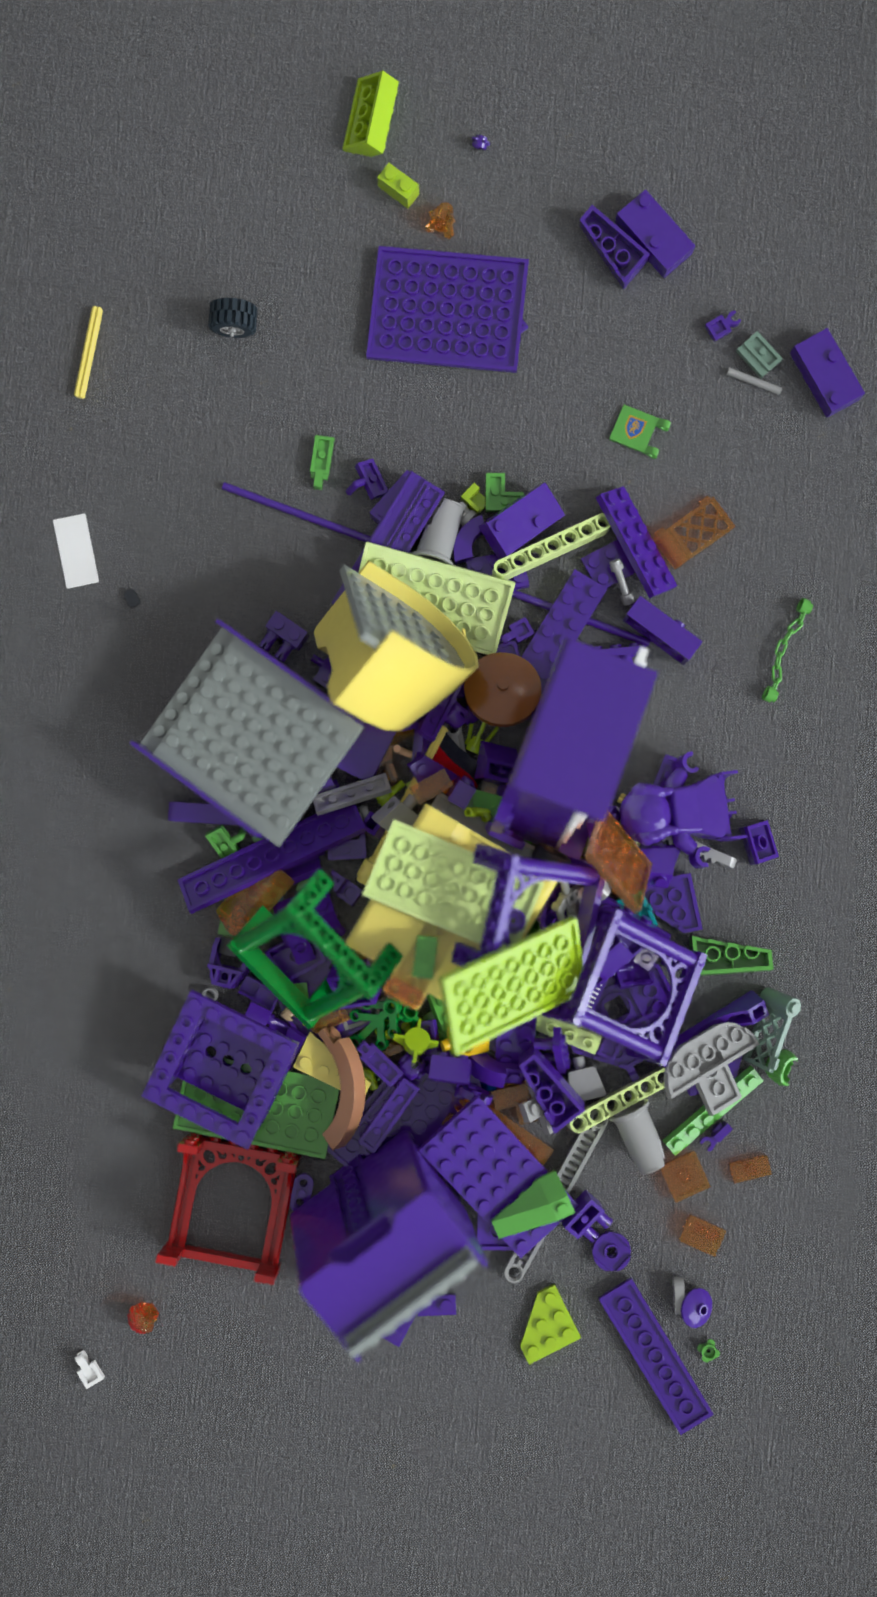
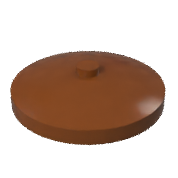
(503, 690)

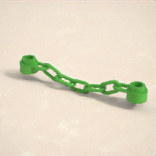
(804, 607)

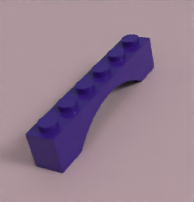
(743, 1011)

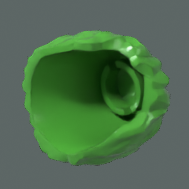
(786, 1061)

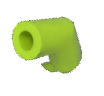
(478, 812)

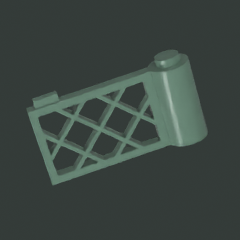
(783, 1007)

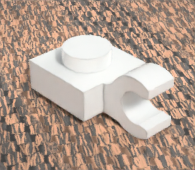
(89, 1371)

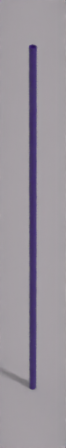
(363, 537)

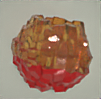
(142, 1317)

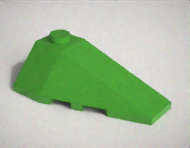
(537, 1206)

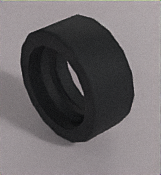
(548, 853)

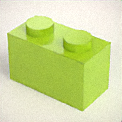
(398, 185)

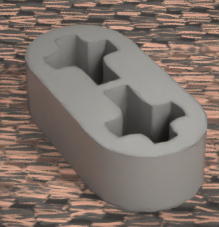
(678, 1293)

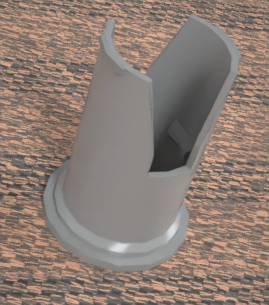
(441, 532)
(640, 1137)

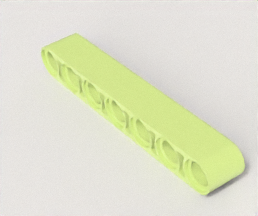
(546, 554)
(618, 1098)

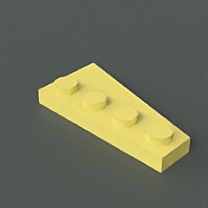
(319, 1063)

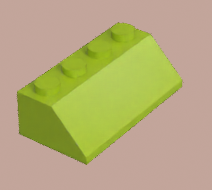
(371, 114)

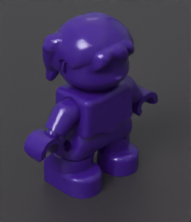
(680, 811)

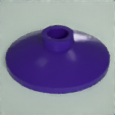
(696, 1307)

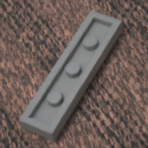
(351, 794)

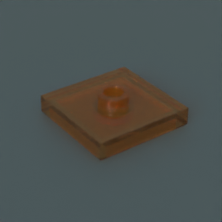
(685, 1176)

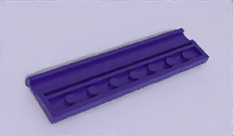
(404, 517)

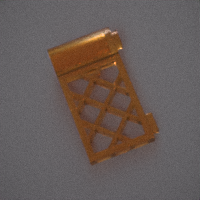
(672, 544)

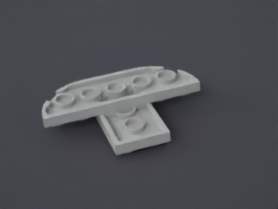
(705, 1063)

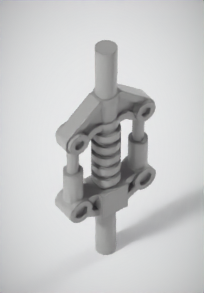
(567, 901)

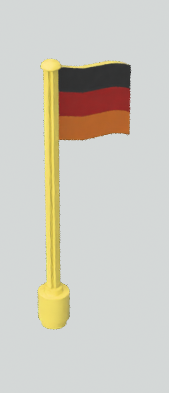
(450, 756)

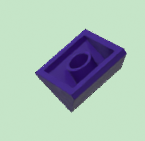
(759, 842)

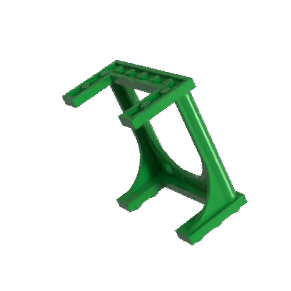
(306, 923)

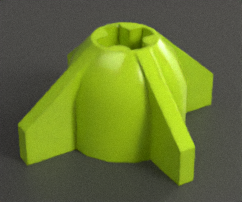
(416, 1041)

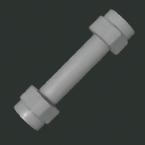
(626, 597)

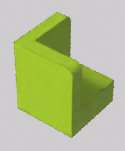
(474, 499)

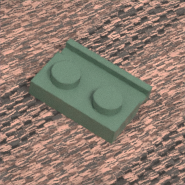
(759, 354)

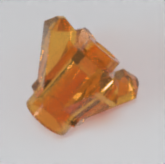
(442, 220)

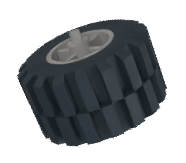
(232, 317)

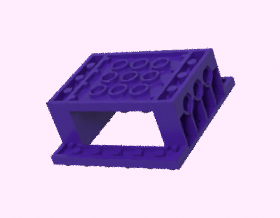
(231, 1033)

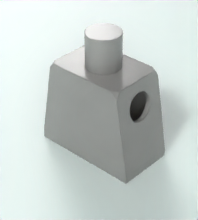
(396, 810)
(585, 1079)

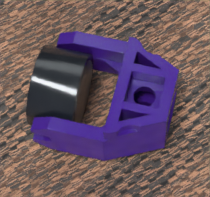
(222, 974)

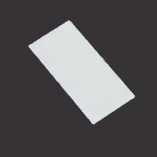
(76, 551)

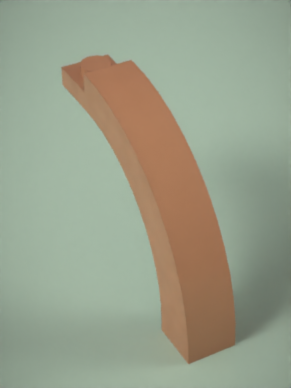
(351, 1088)

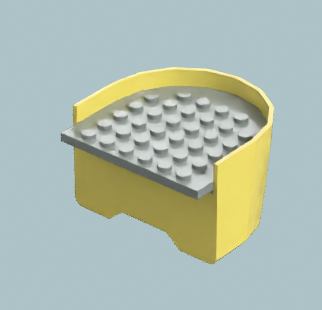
(390, 650)

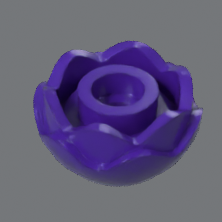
(520, 921)

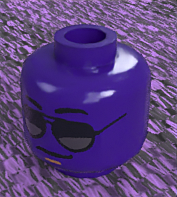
(410, 1069)

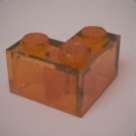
(511, 1096)

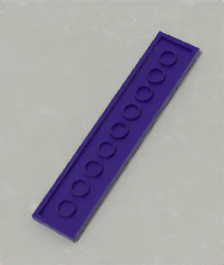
(264, 857)

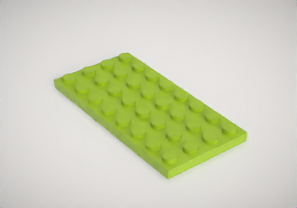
(511, 985)

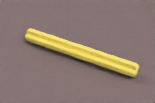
(88, 352)

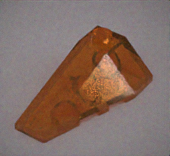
(242, 905)

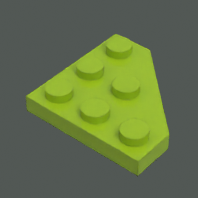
(548, 1326)

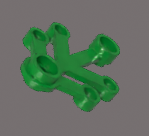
(377, 1021)

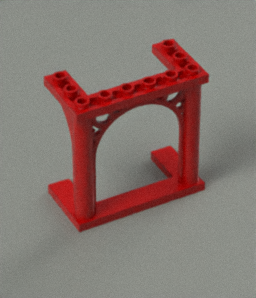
(193, 1150)

